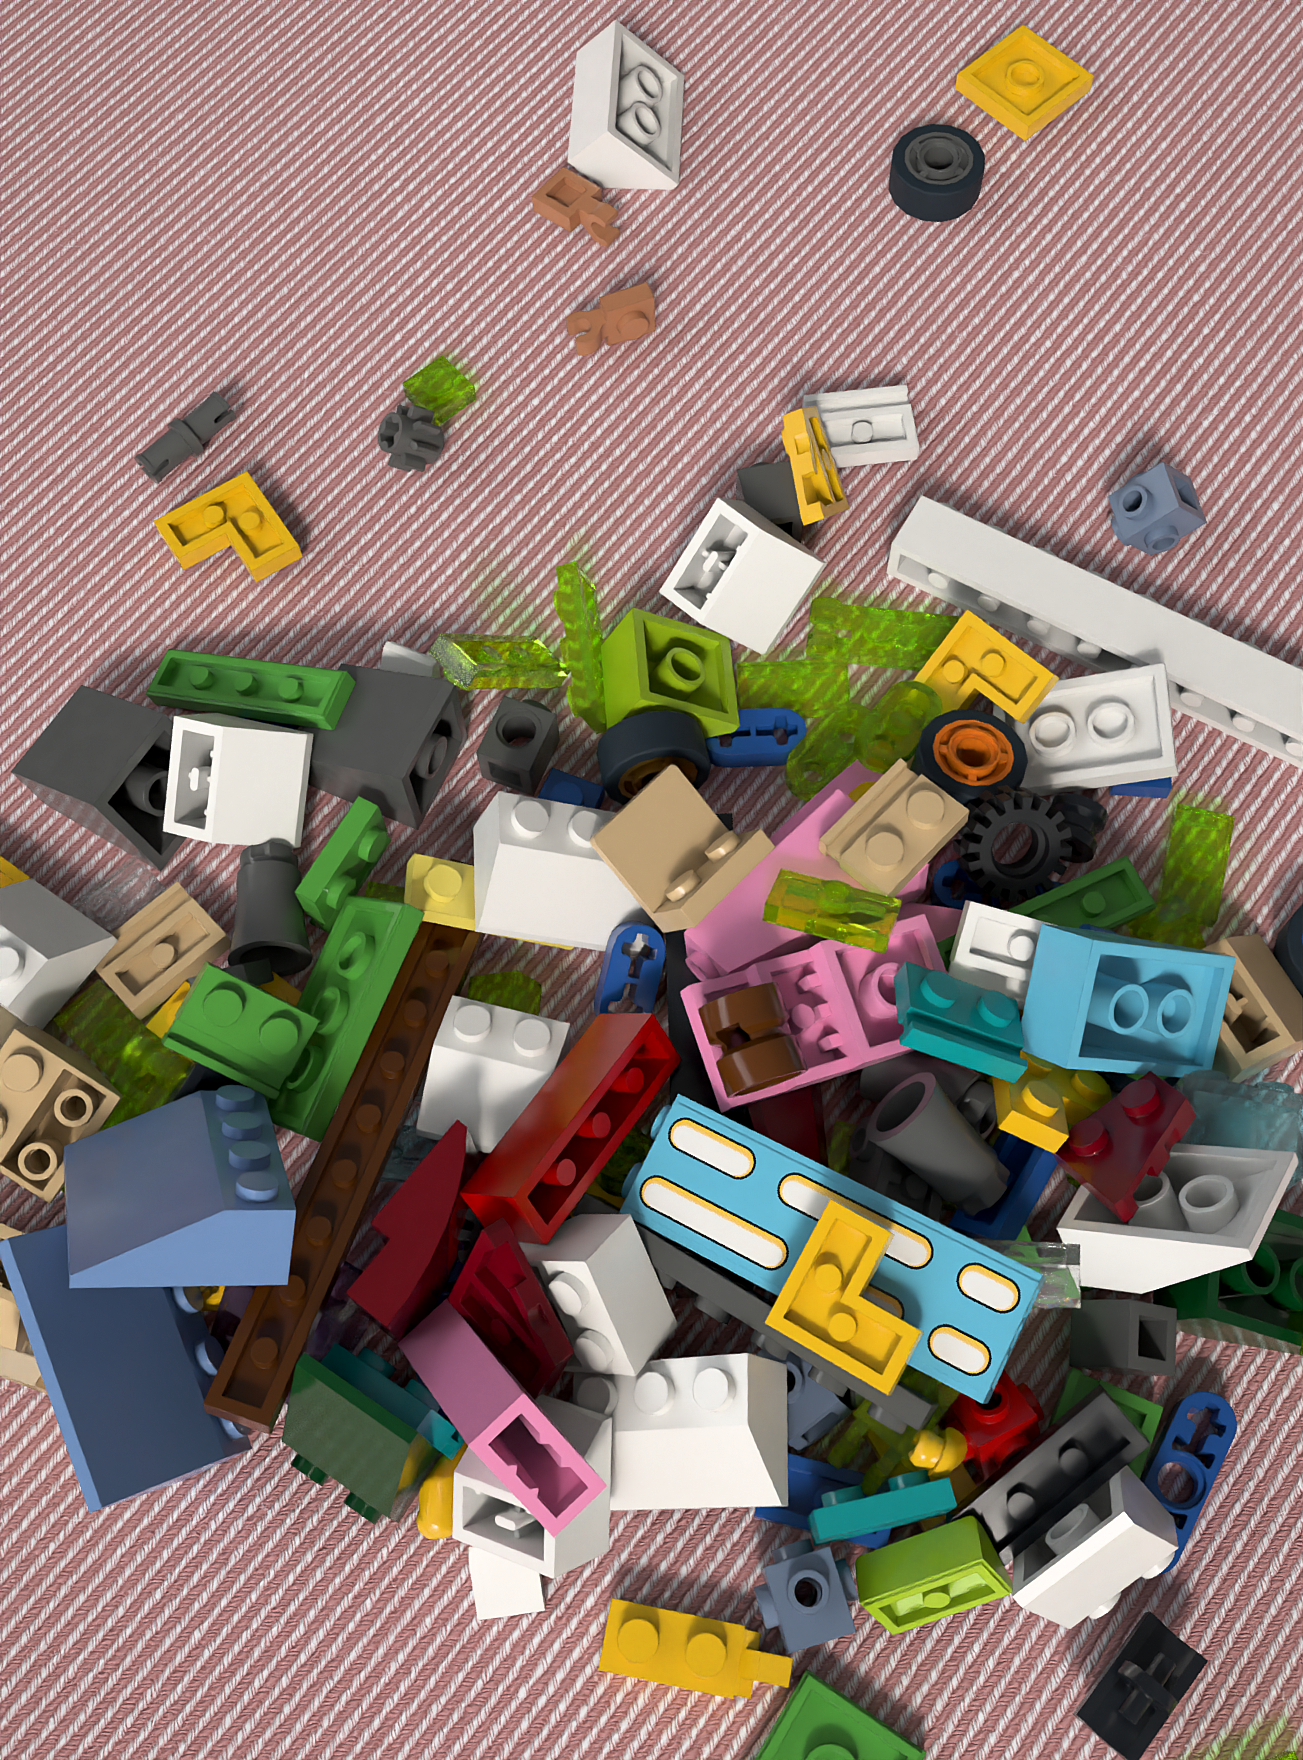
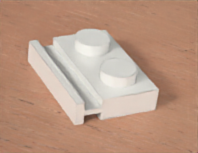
(867, 425)
(995, 950)

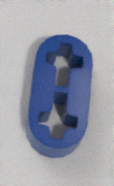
(754, 740)
(616, 967)

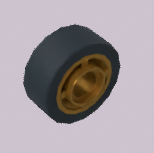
(646, 744)

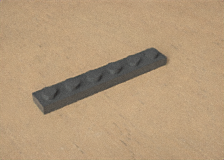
(726, 1297)

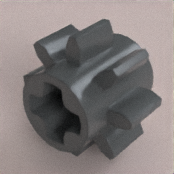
(410, 438)

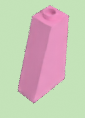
(734, 932)
(500, 1419)

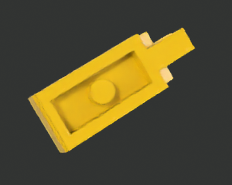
(687, 1651)

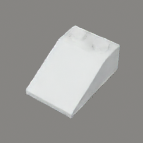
(1190, 1219)

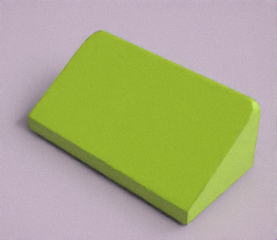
(931, 1576)

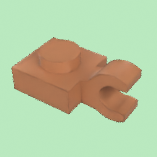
(576, 201)
(620, 318)

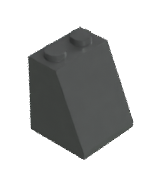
(390, 743)
(107, 771)

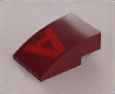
(419, 1238)

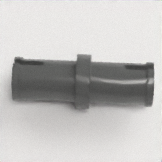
(185, 437)

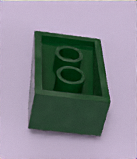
(1250, 1301)
(355, 1443)

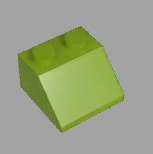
(671, 667)

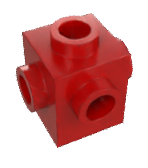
(996, 1428)

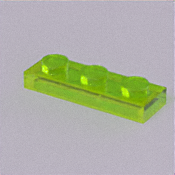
(581, 647)
(497, 661)

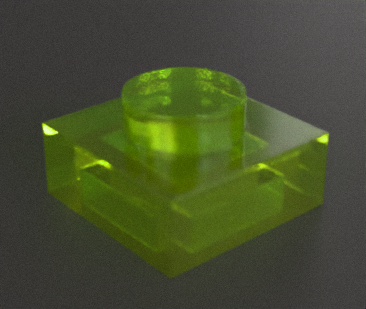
(440, 389)

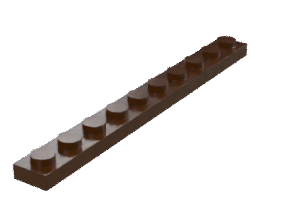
(343, 1179)

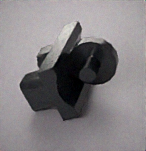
(1140, 1688)

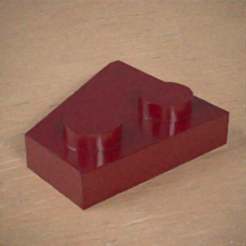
(1126, 1141)
(510, 1310)

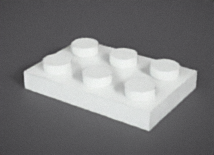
(1099, 732)

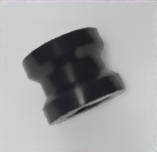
(1085, 820)

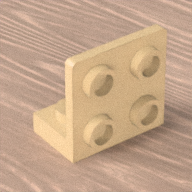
(676, 851)

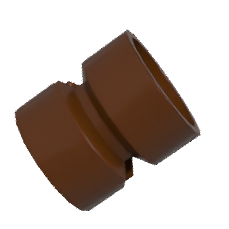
(752, 1039)

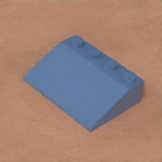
(181, 1197)
(121, 1373)

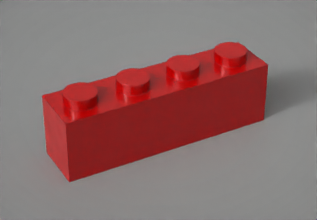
(572, 1126)

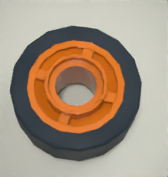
(970, 754)

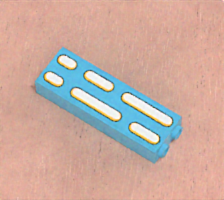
(758, 1204)

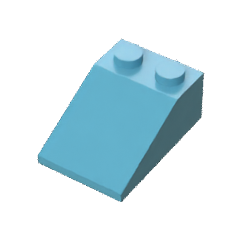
(1124, 1003)

